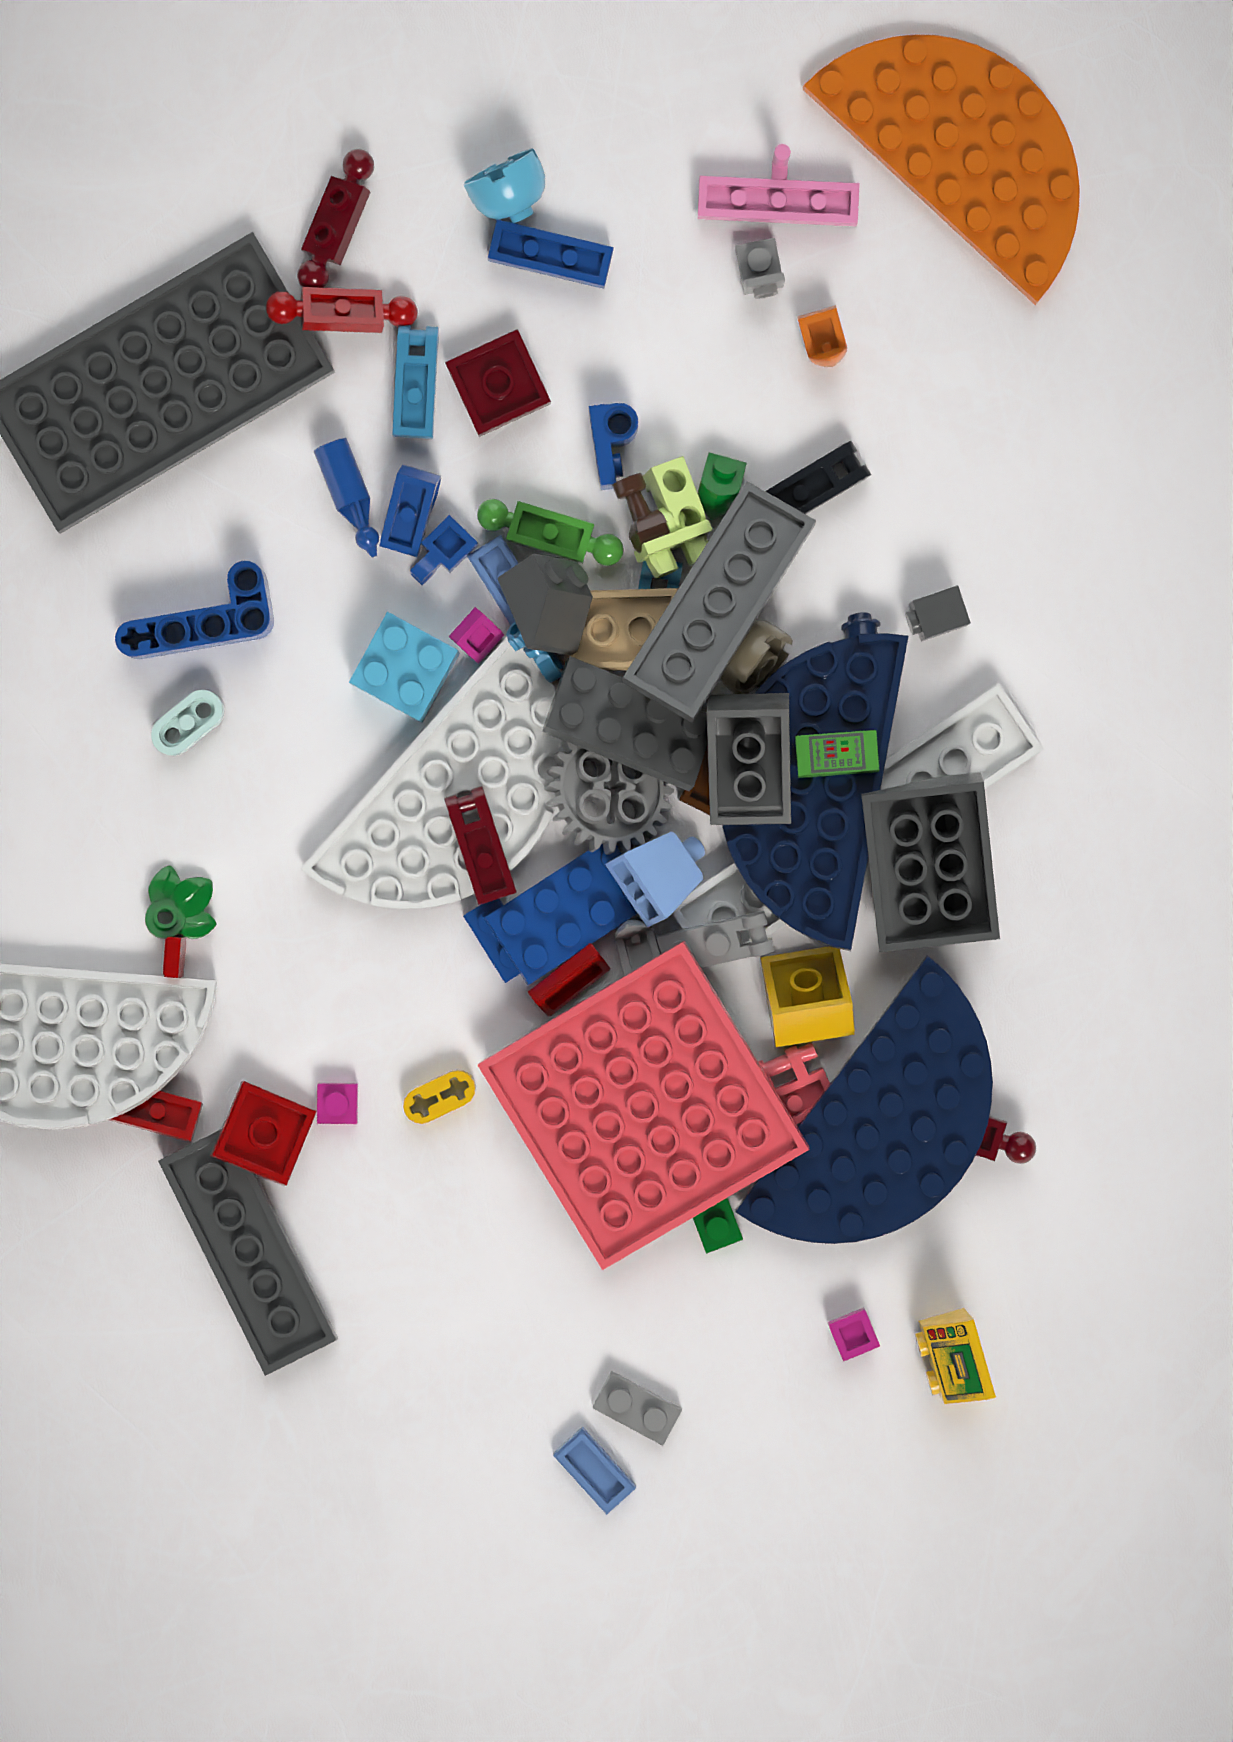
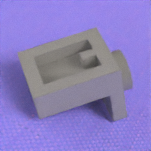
(760, 268)

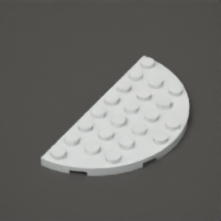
(400, 838)
(92, 1041)

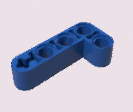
(195, 621)

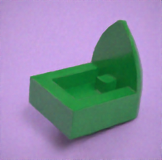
(720, 484)

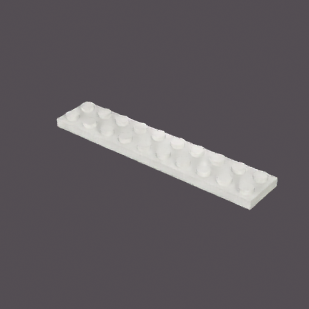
(978, 738)

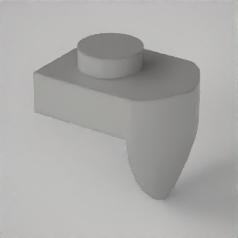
(636, 944)

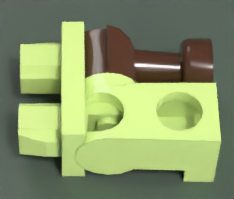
(675, 523)

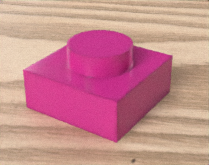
(476, 635)
(337, 1103)
(853, 1334)

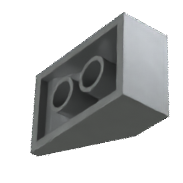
(749, 759)

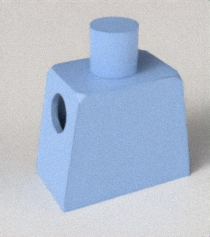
(658, 875)

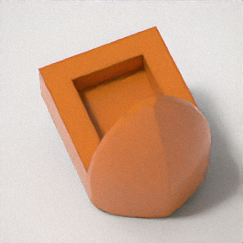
(823, 336)

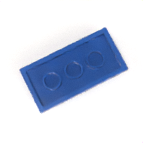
(561, 915)

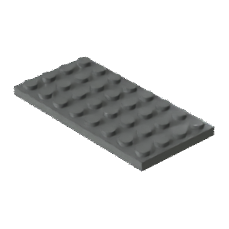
(155, 384)

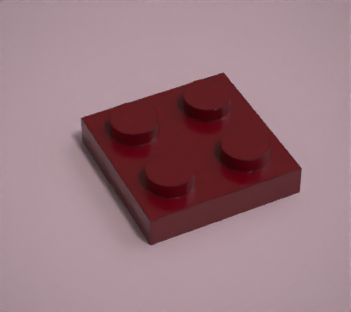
(498, 383)

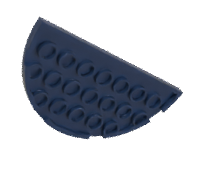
(818, 863)
(889, 1125)

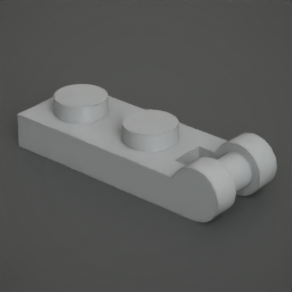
(722, 940)

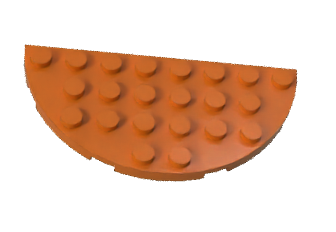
(968, 142)

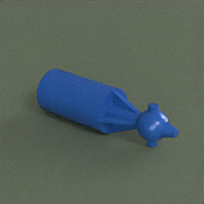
(348, 490)

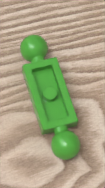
(550, 532)

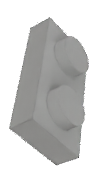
(637, 1408)

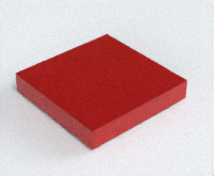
(263, 1133)

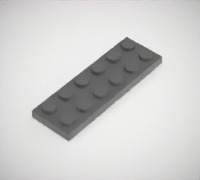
(719, 601)
(249, 1255)

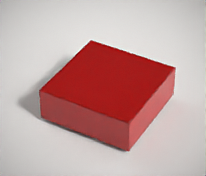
(174, 957)

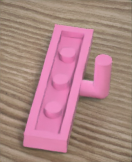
(778, 198)

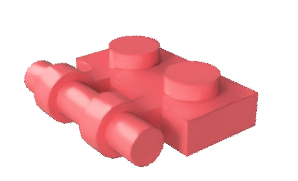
(803, 1091)

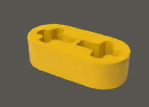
(444, 1105)

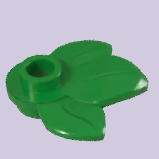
(185, 903)

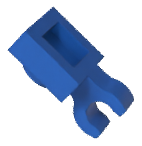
(446, 547)

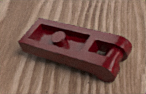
(481, 847)

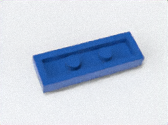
(550, 254)

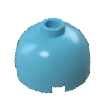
(508, 187)

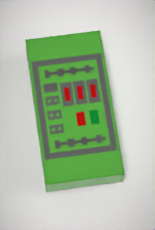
(837, 753)

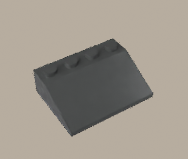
(931, 863)

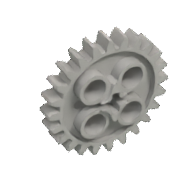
(574, 786)

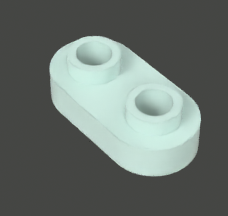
(188, 722)

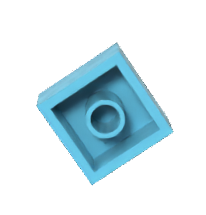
(404, 667)

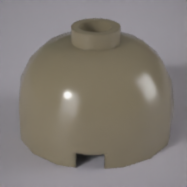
(756, 658)

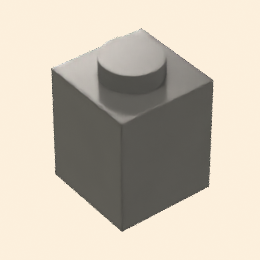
(937, 614)

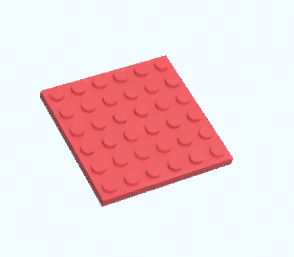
(643, 1105)

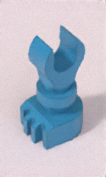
(546, 661)

